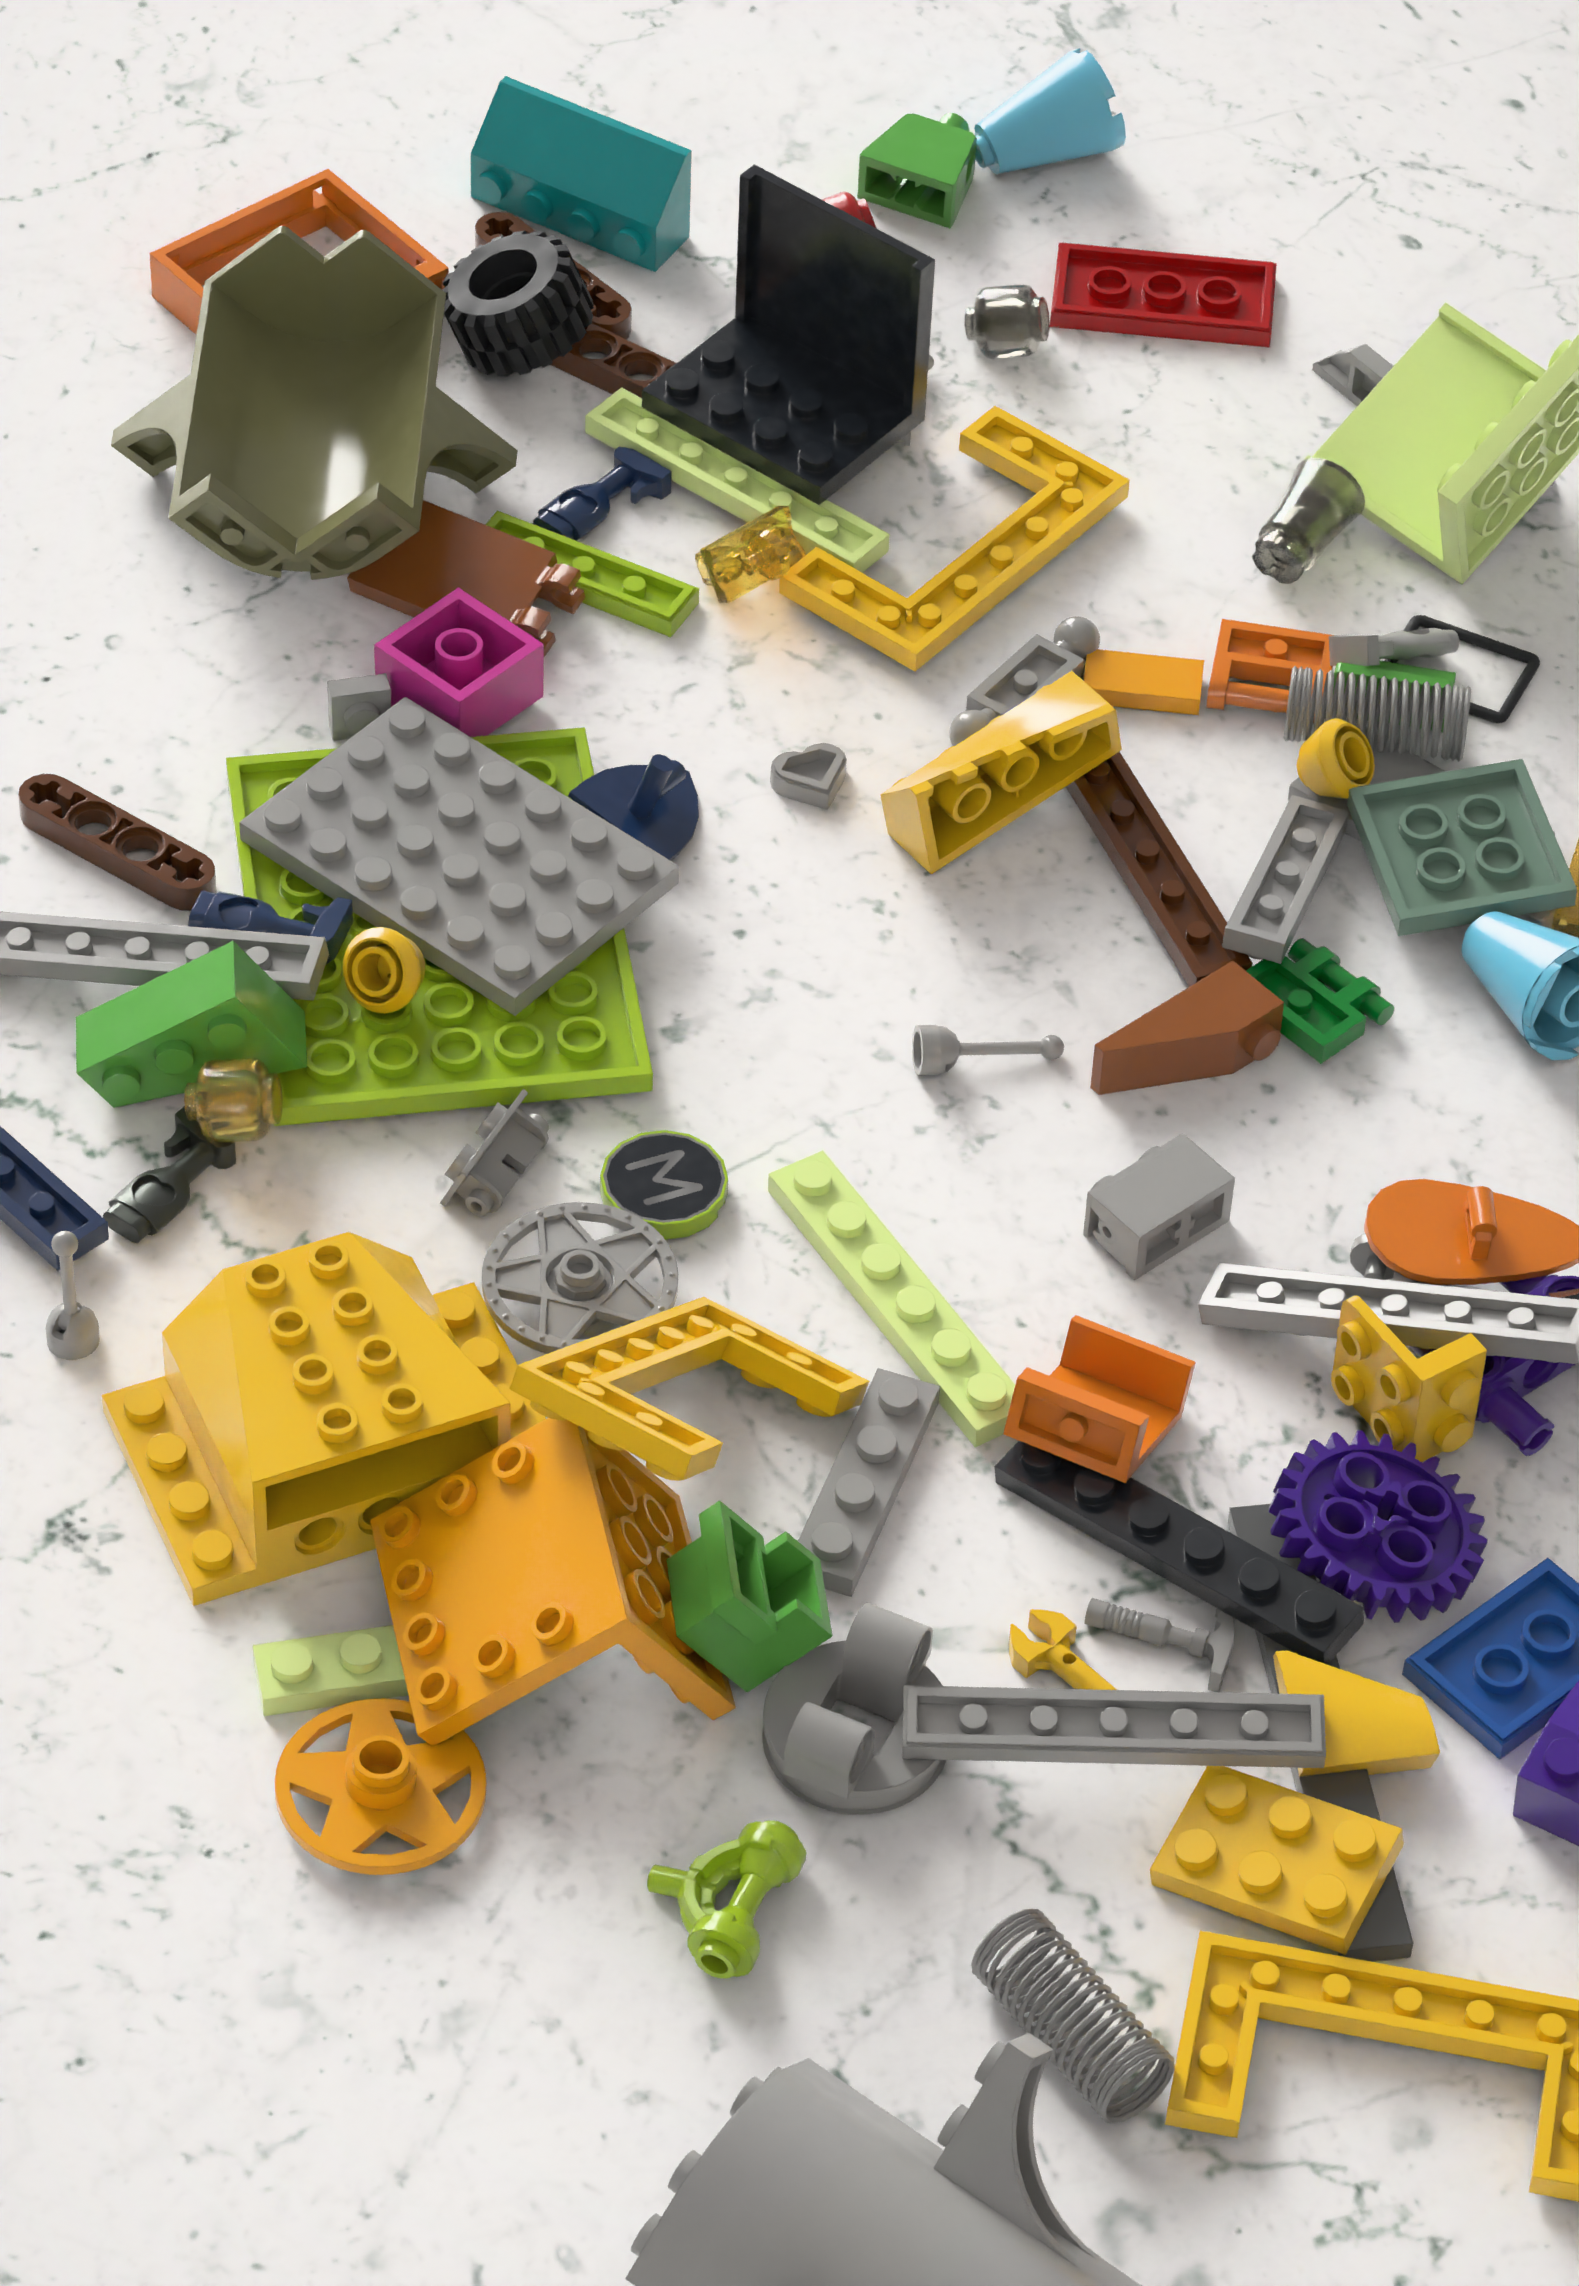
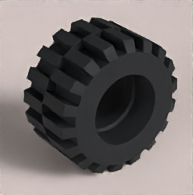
(517, 303)

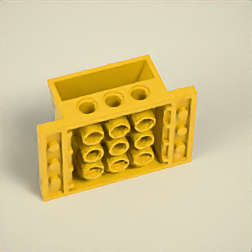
(307, 1407)

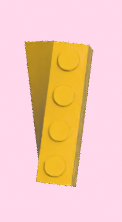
(1001, 772)

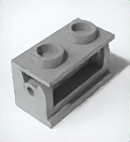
(1159, 1205)

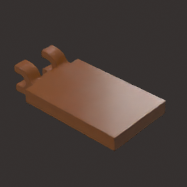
(479, 560)

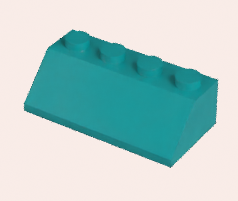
(582, 175)

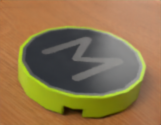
(666, 1181)

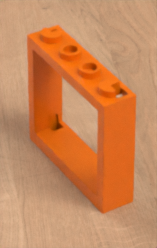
(185, 264)

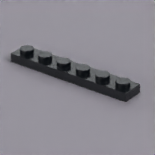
(1187, 1551)

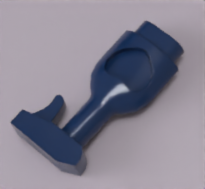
(587, 505)
(250, 914)

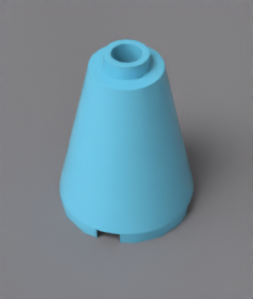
(1052, 118)
(1531, 978)

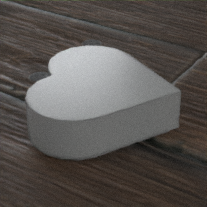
(810, 775)

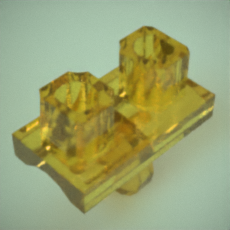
(750, 555)

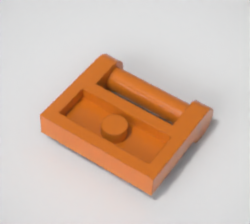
(1264, 656)

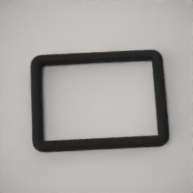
(1511, 701)

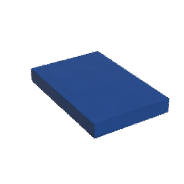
(1506, 1660)

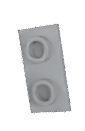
(481, 1174)

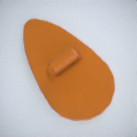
(1466, 1234)

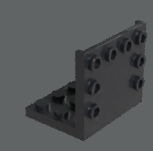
(821, 345)

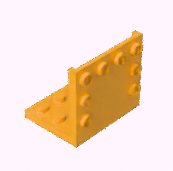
(532, 1572)

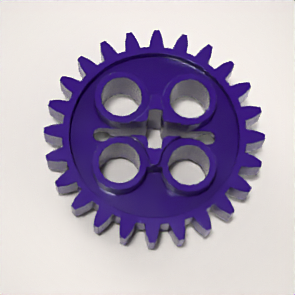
(1378, 1525)

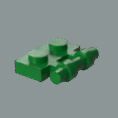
(1312, 1013)

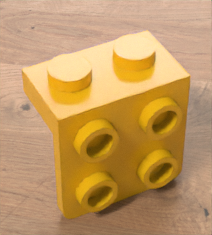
(1407, 1397)

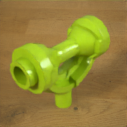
(726, 1939)

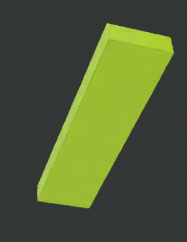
(610, 581)

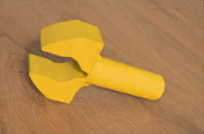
(1060, 1634)

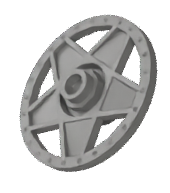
(575, 1275)

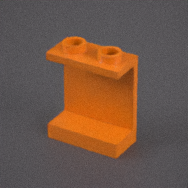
(1103, 1401)

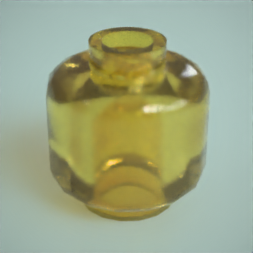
(234, 1100)

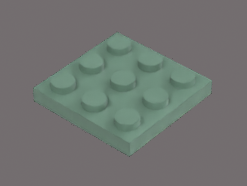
(1461, 846)

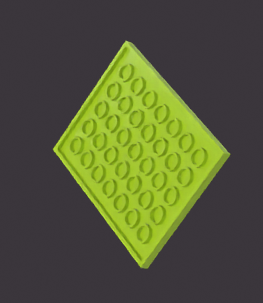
(449, 1040)

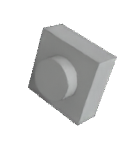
(356, 703)

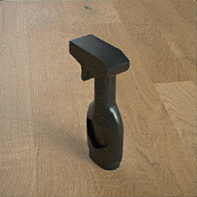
(163, 1193)

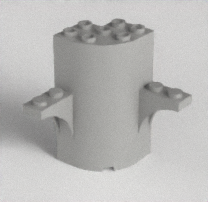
(842, 2193)

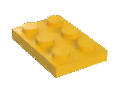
(1277, 1857)

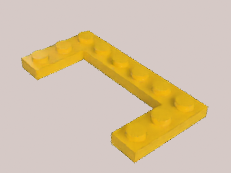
(1068, 501)
(596, 1378)
(1252, 1979)

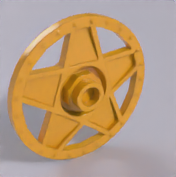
(378, 1789)

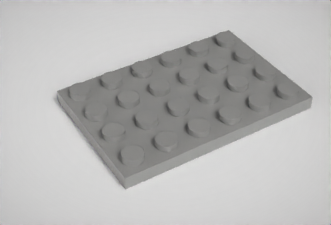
(460, 854)

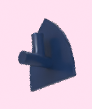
(645, 801)

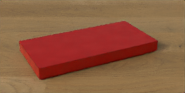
(1163, 294)

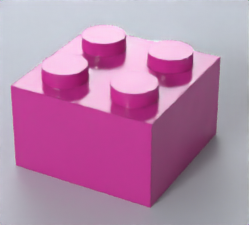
(463, 664)

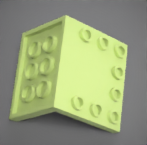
(1460, 440)

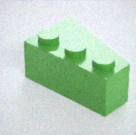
(166, 1029)

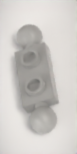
(1025, 673)

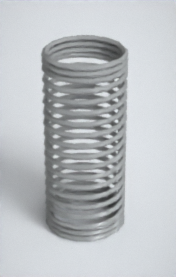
(1453, 702)
(1031, 1961)

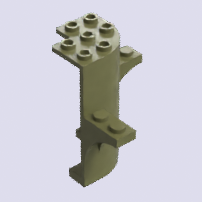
(311, 410)

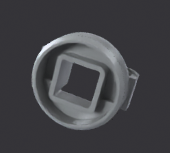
(830, 1755)

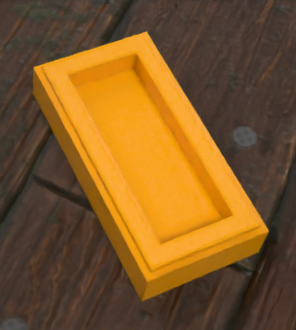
(1146, 681)

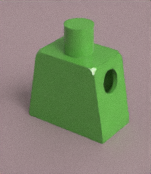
(920, 167)

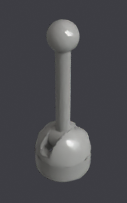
(938, 1048)
(78, 1321)

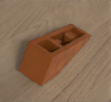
(1192, 1036)

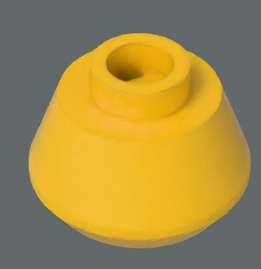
(1336, 759)
(383, 969)

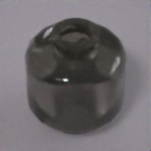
(1007, 321)

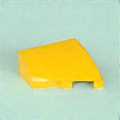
(1364, 1719)

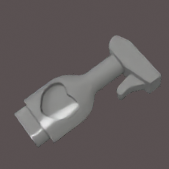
(1398, 645)

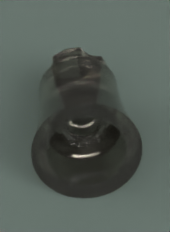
(1307, 519)

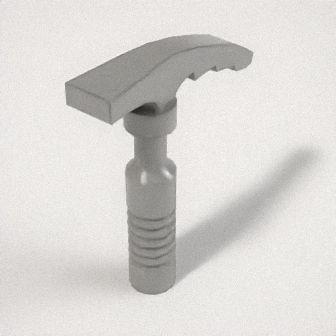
(1159, 1631)

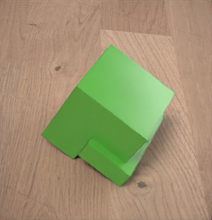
(747, 1601)

